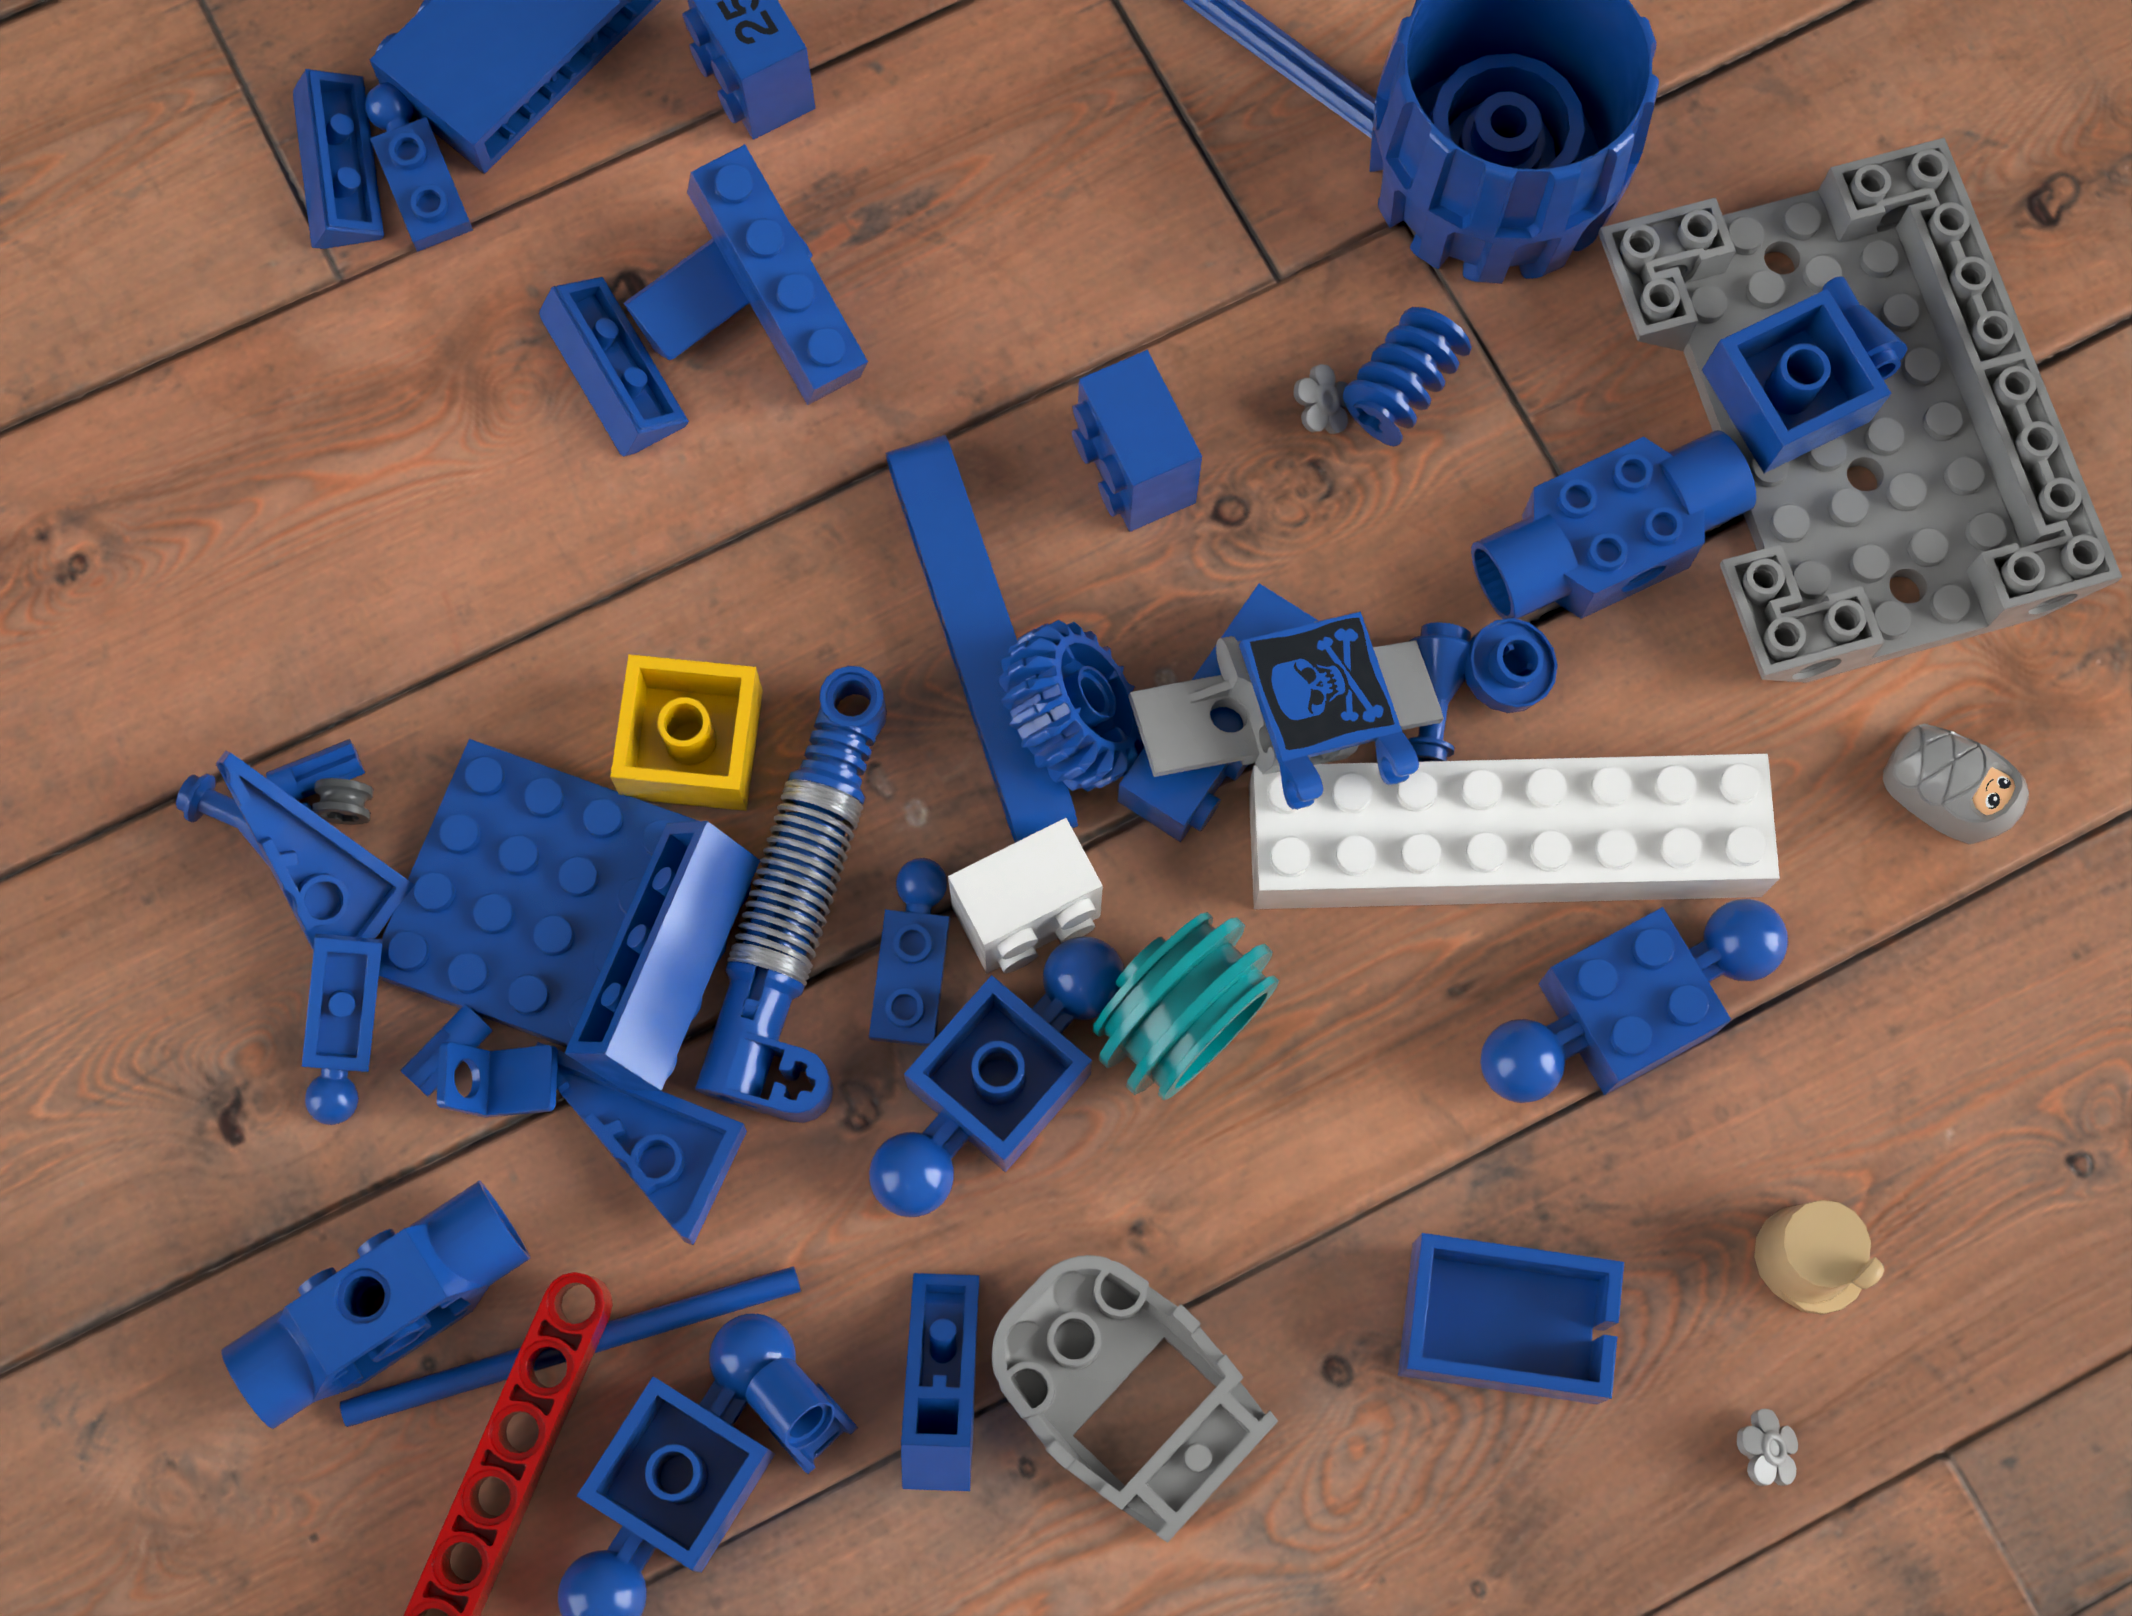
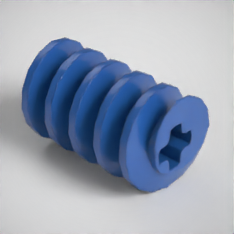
(1401, 372)

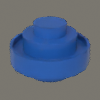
(1510, 665)

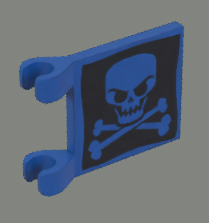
(1322, 696)

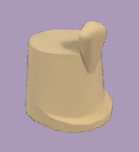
(1816, 1256)

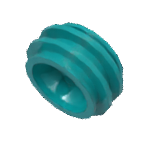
(1183, 1004)

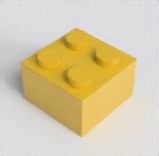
(687, 732)

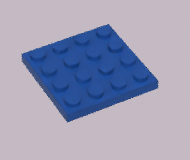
(520, 892)

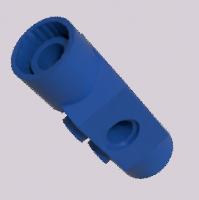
(1613, 526)
(332, 1341)

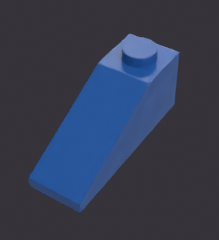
(940, 1383)

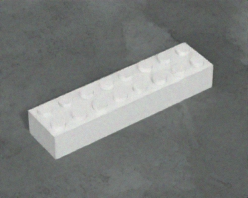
(1518, 833)

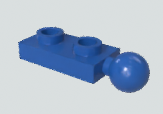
(415, 169)
(911, 959)
(339, 1022)

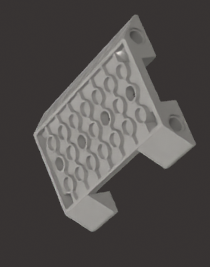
(1964, 452)

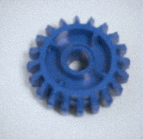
(1071, 705)

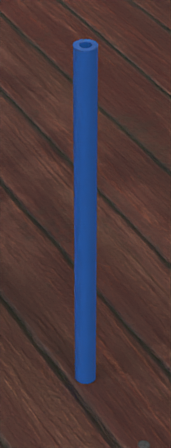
(616, 1333)

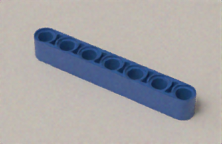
(974, 626)

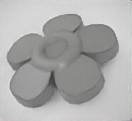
(1322, 400)
(1768, 1449)

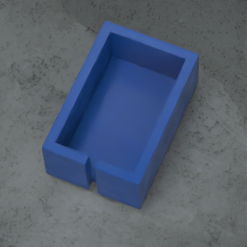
(1511, 1319)

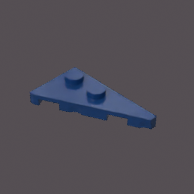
(321, 871)
(661, 1141)

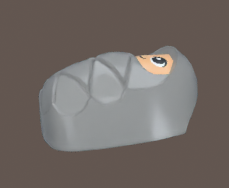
(1955, 784)

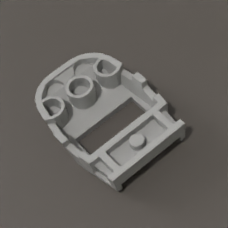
(1078, 1342)

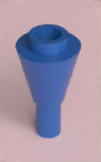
(1878, 340)

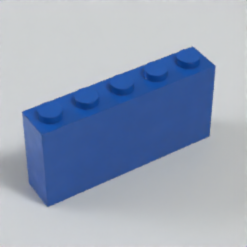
(498, 65)

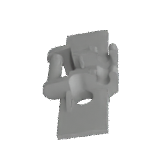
(1182, 737)

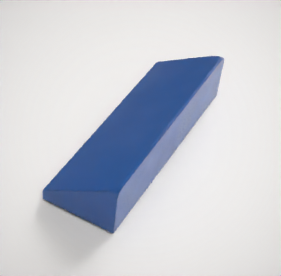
(337, 159)
(689, 301)
(611, 365)

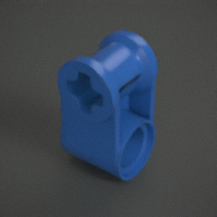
(797, 1411)

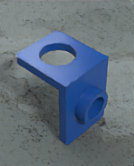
(502, 1080)

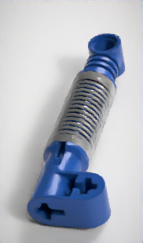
(772, 957)

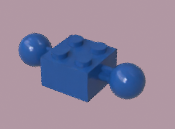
(1633, 1000)
(996, 1076)
(675, 1474)

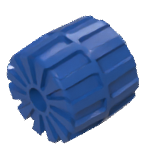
(1511, 128)

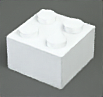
(1027, 897)

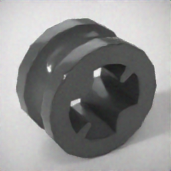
(342, 801)

